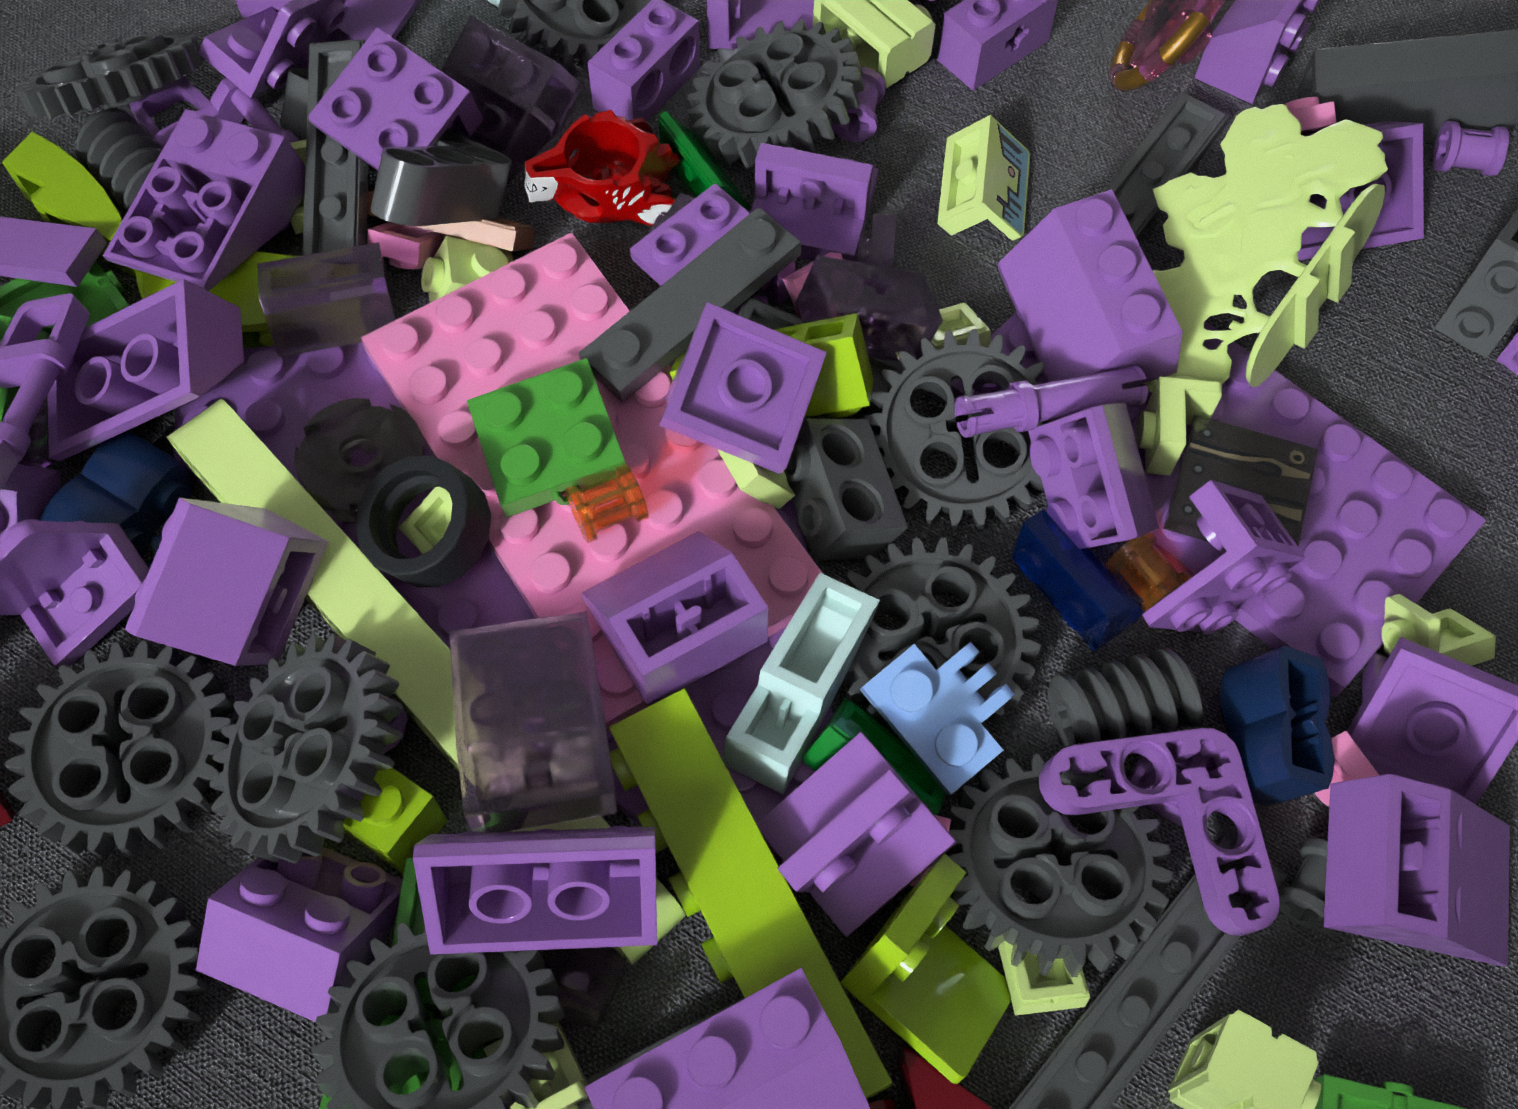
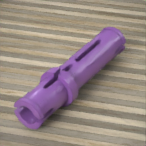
(1028, 404)

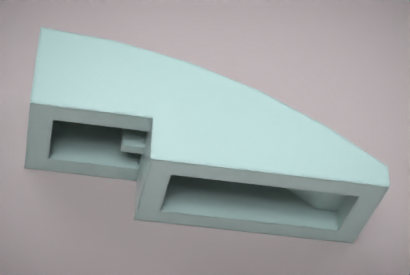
(799, 683)

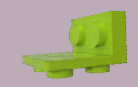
(929, 979)

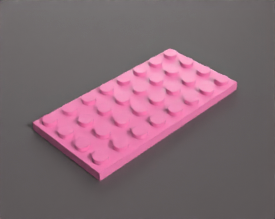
(532, 322)

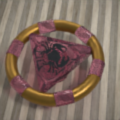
(1159, 38)

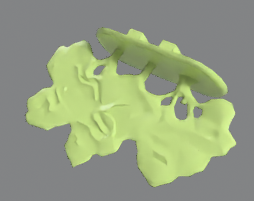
(1254, 224)

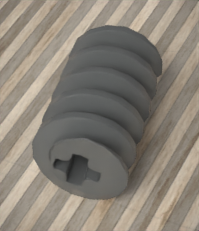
(117, 153)
(1125, 696)

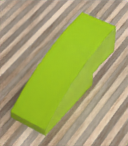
(63, 189)

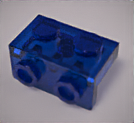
(1074, 582)

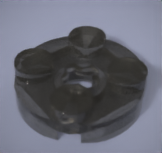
(338, 431)

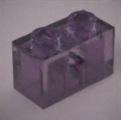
(891, 304)

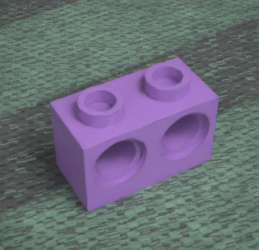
(645, 62)

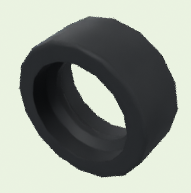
(385, 503)

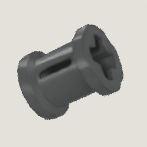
(1305, 896)

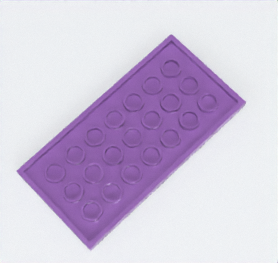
(1365, 532)

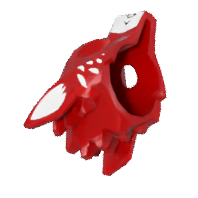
(612, 176)

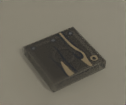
(1244, 460)

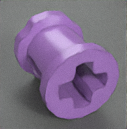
(863, 119)
(1470, 148)

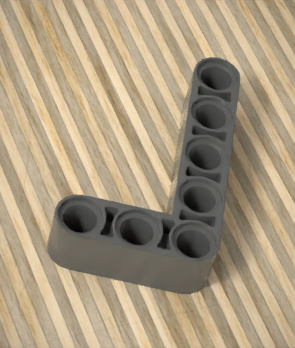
(421, 184)

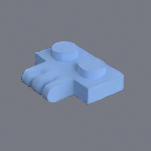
(939, 712)

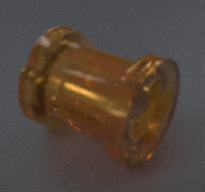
(621, 486)
(1146, 570)

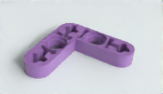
(1197, 796)

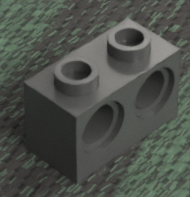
(843, 490)

